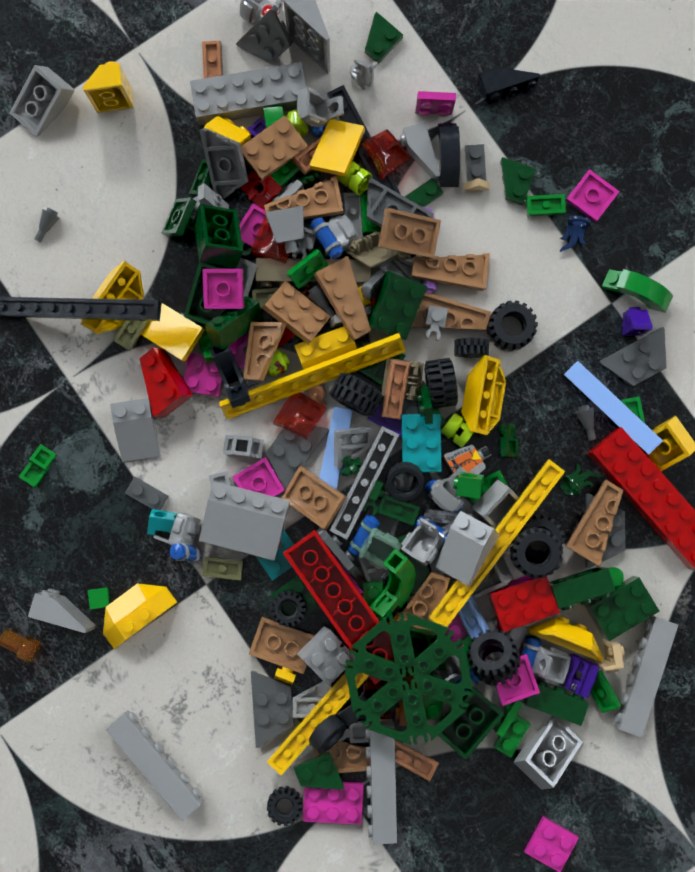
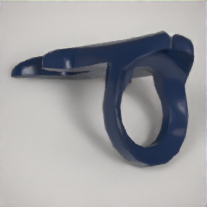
(575, 229)

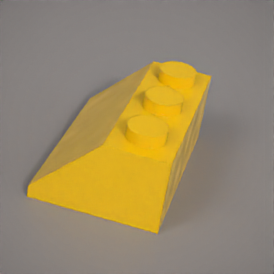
(109, 88)
(325, 347)

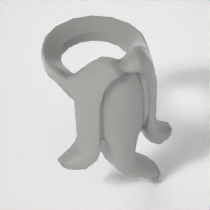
(364, 77)

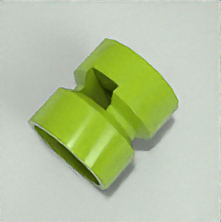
(356, 179)
(452, 426)

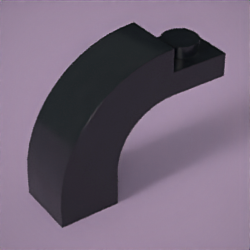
(449, 154)
(231, 376)

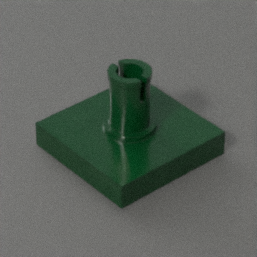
(180, 218)

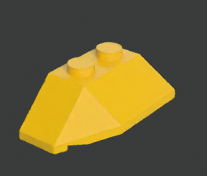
(121, 283)
(484, 395)
(135, 611)
(568, 636)

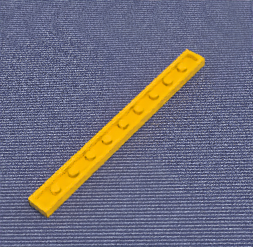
(317, 375)
(507, 531)
(327, 706)

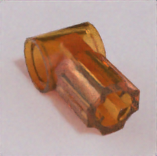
(23, 646)

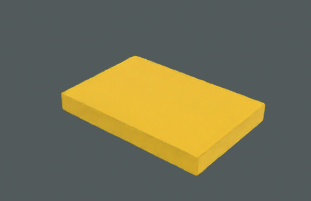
(337, 147)
(173, 333)

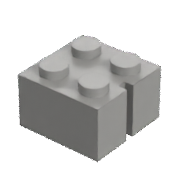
(495, 503)
(326, 655)

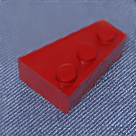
(163, 382)

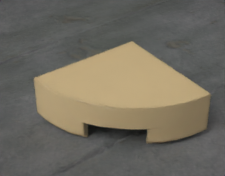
(476, 185)

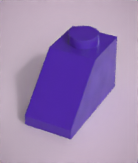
(636, 322)

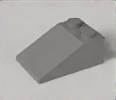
(41, 99)
(135, 430)
(466, 548)
(58, 610)
(548, 753)

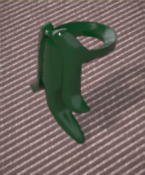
(575, 482)

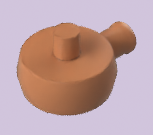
(318, 394)

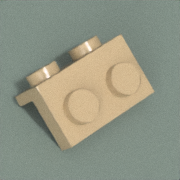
(614, 657)

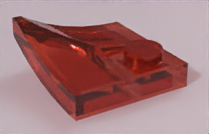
(386, 152)
(266, 245)
(300, 414)

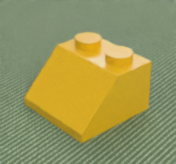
(228, 129)
(675, 445)

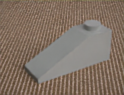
(420, 148)

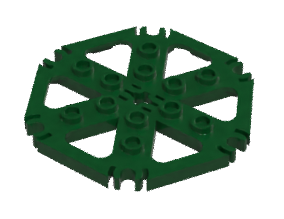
(390, 672)

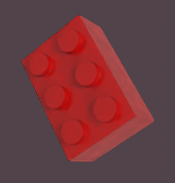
(523, 603)

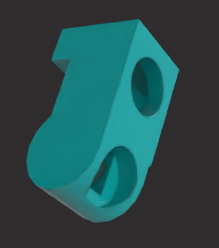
(161, 521)

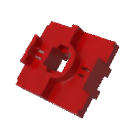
(270, 190)

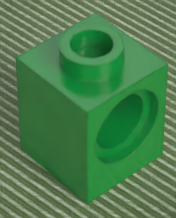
(469, 485)

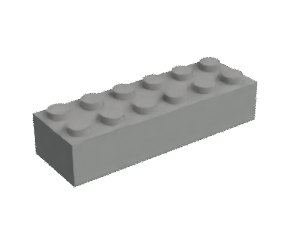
(247, 92)

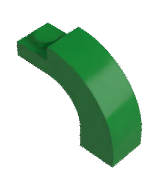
(639, 286)
(399, 586)

